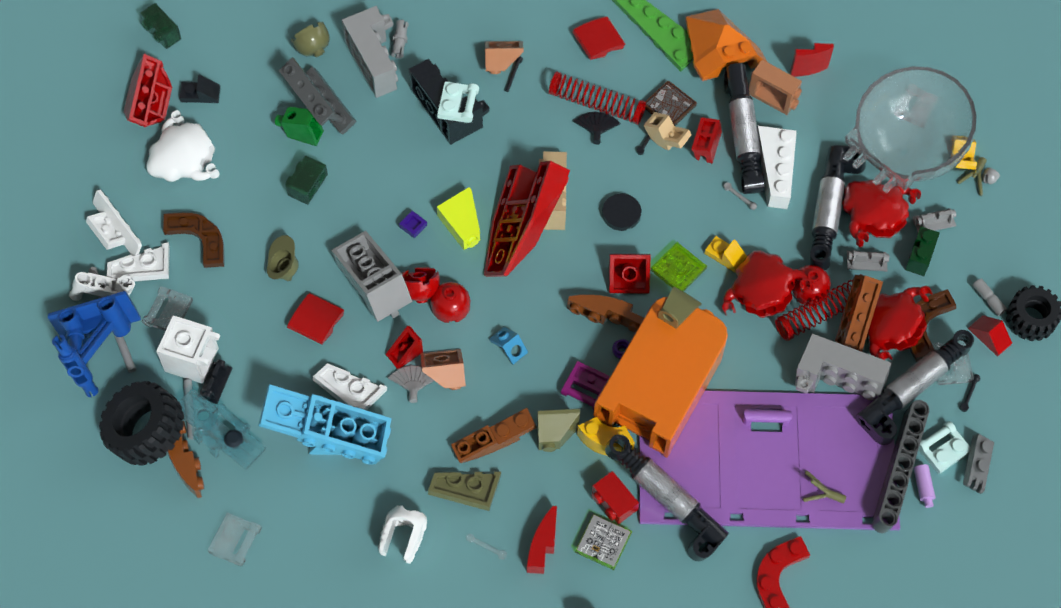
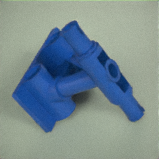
(86, 328)

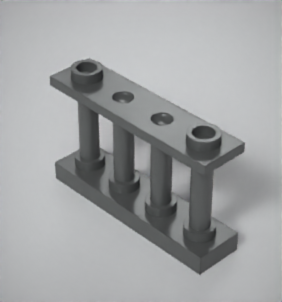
(317, 96)

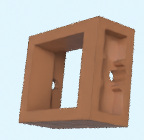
(767, 75)

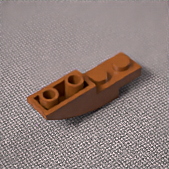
(601, 307)
(495, 437)
(187, 465)

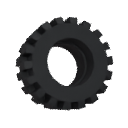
(1039, 300)

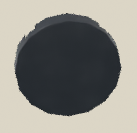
(621, 212)

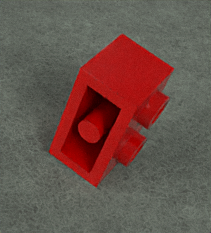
(614, 497)

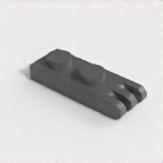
(978, 463)

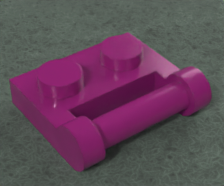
(586, 378)

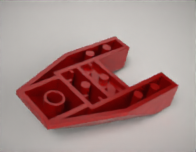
(522, 214)

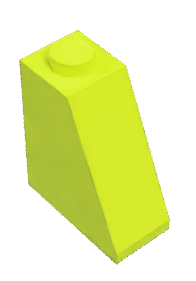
(460, 218)

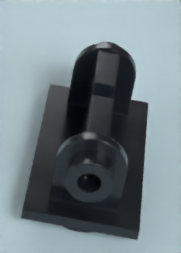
(215, 381)

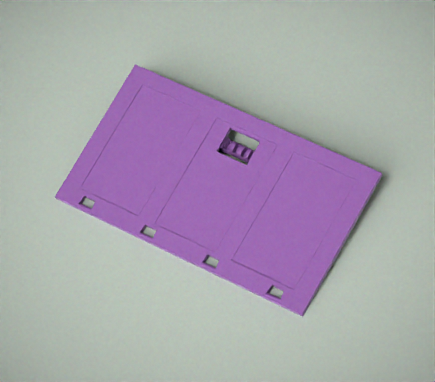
(765, 471)

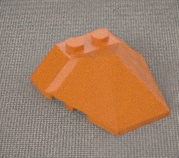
(719, 43)

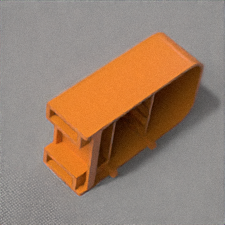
(663, 376)

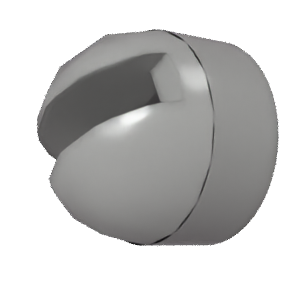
(990, 176)

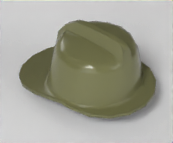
(282, 259)

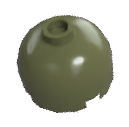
(312, 40)

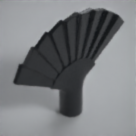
(596, 124)

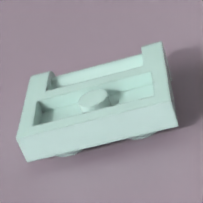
(451, 102)
(948, 453)

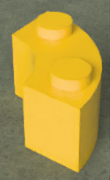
(596, 435)

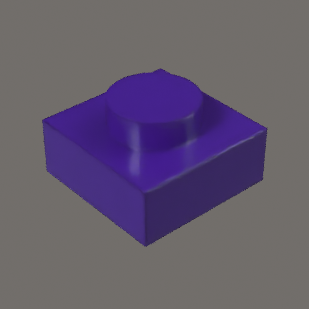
(413, 224)

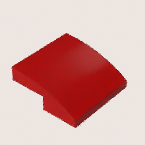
(598, 38)
(811, 60)
(315, 318)

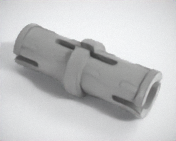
(399, 39)

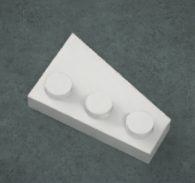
(142, 267)
(348, 388)

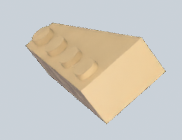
(558, 216)

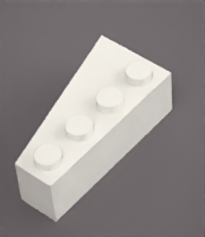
(777, 164)

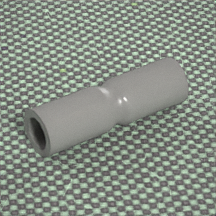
(988, 295)

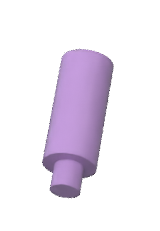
(924, 485)

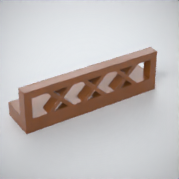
(858, 312)

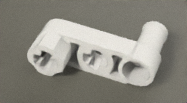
(91, 282)

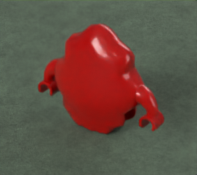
(876, 211)
(764, 285)
(897, 322)

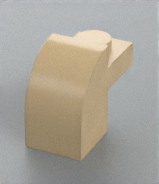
(664, 133)

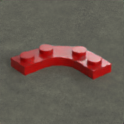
(771, 568)

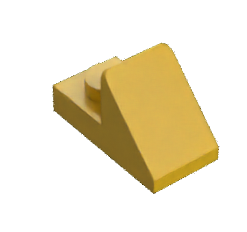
(726, 254)

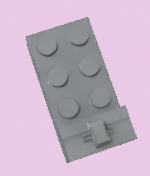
(364, 37)
(373, 275)
(841, 367)

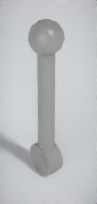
(728, 187)

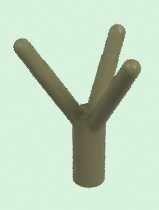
(979, 167)
(827, 492)

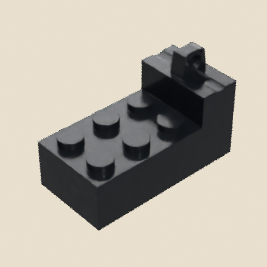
(428, 87)

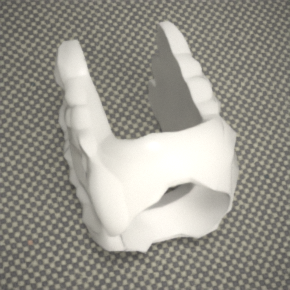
(397, 517)

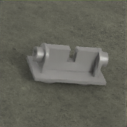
(936, 220)
(867, 261)

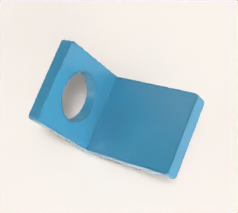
(507, 340)

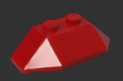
(148, 93)

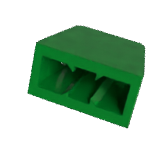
(300, 125)

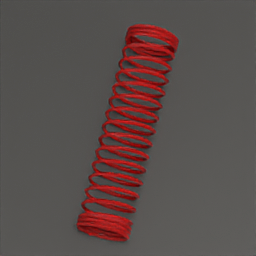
(555, 83)
(789, 332)

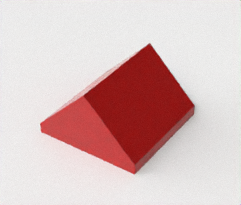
(629, 273)

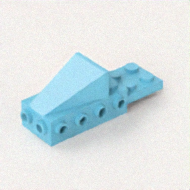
(326, 425)

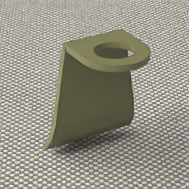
(678, 307)

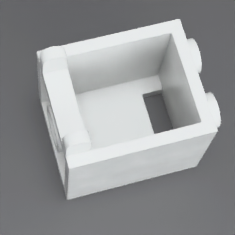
(188, 349)

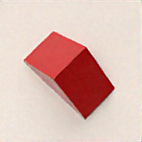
(992, 334)
(405, 348)

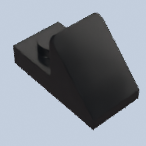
(200, 92)

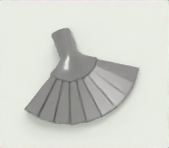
(411, 379)

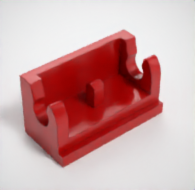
(707, 139)

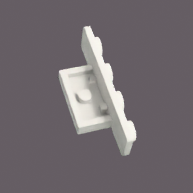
(110, 226)

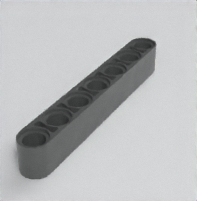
(895, 472)

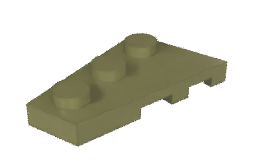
(468, 489)

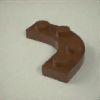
(203, 229)
(938, 304)

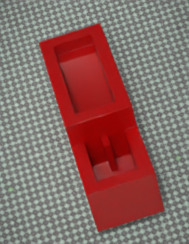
(542, 542)

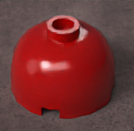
(820, 282)
(422, 283)
(450, 302)

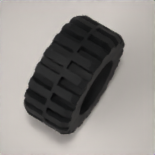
(125, 411)

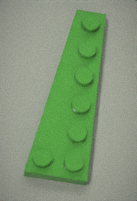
(661, 29)

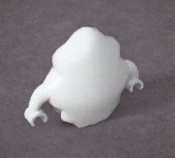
(181, 152)

